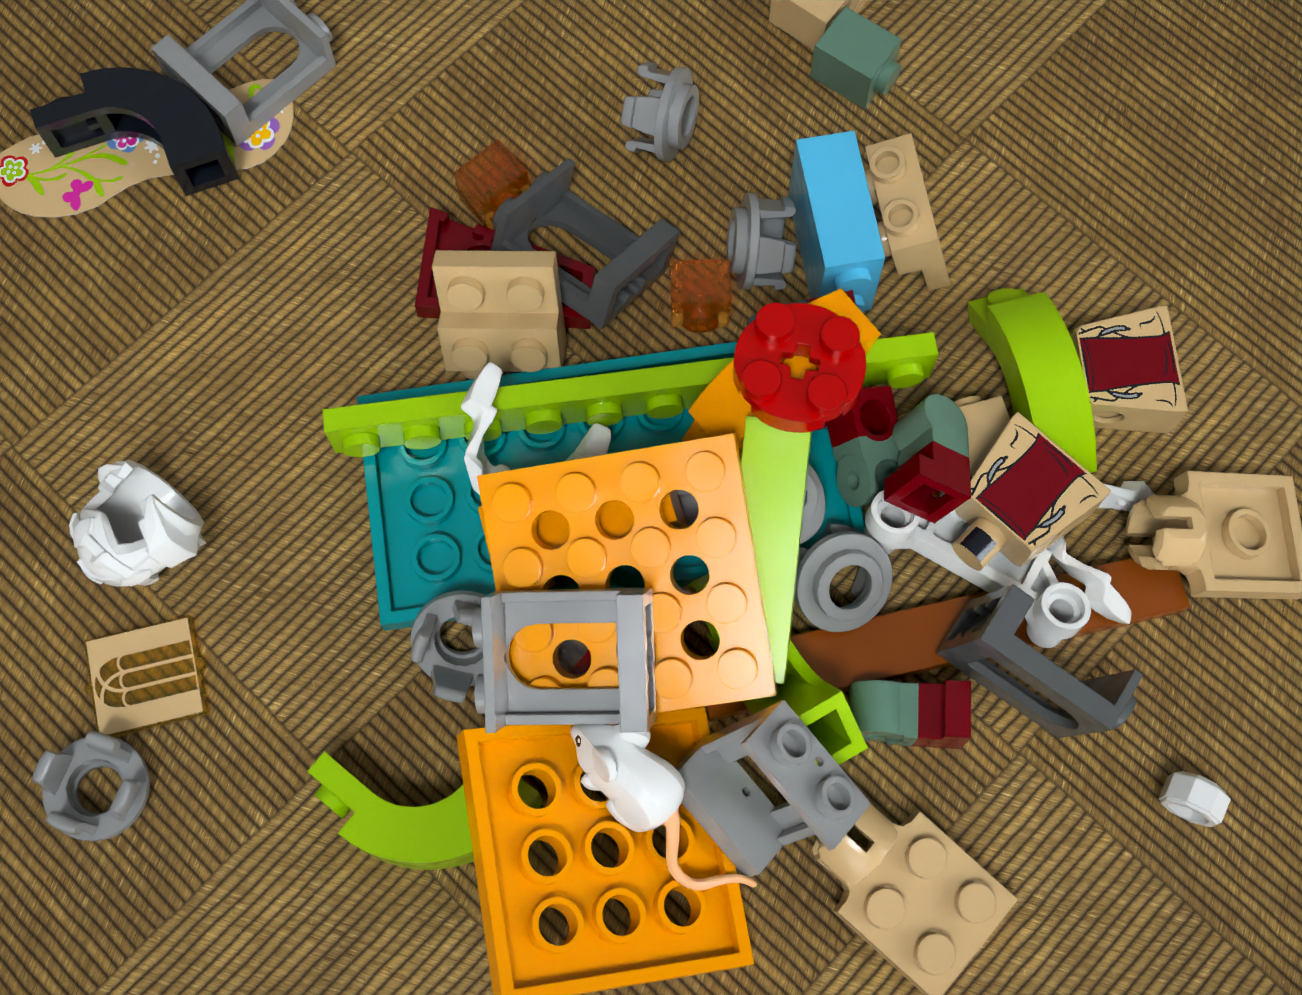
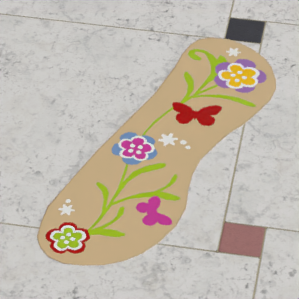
(84, 179)

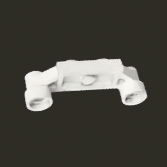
(1058, 606)

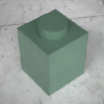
(856, 58)

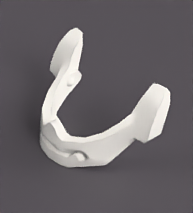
(479, 406)
(1100, 592)

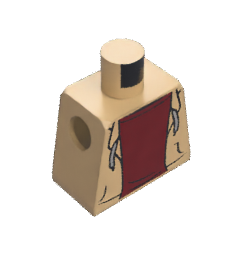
(1132, 371)
(1024, 498)

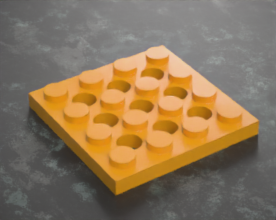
(719, 536)
(516, 895)

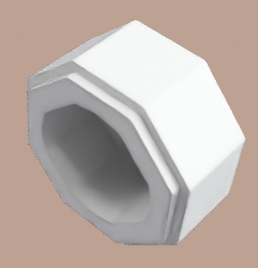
(1194, 798)

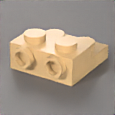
(907, 222)
(499, 310)

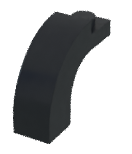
(145, 107)

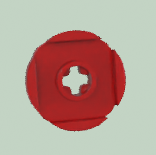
(805, 331)

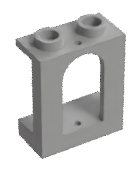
(217, 46)
(513, 702)
(736, 810)

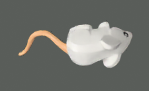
(640, 790)

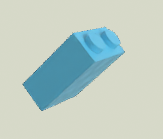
(835, 218)

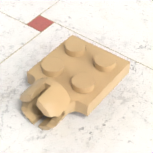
(1224, 534)
(915, 896)

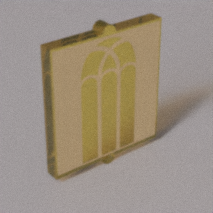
(146, 677)

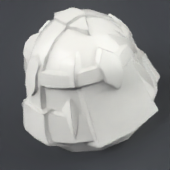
(134, 527)

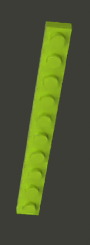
(590, 399)

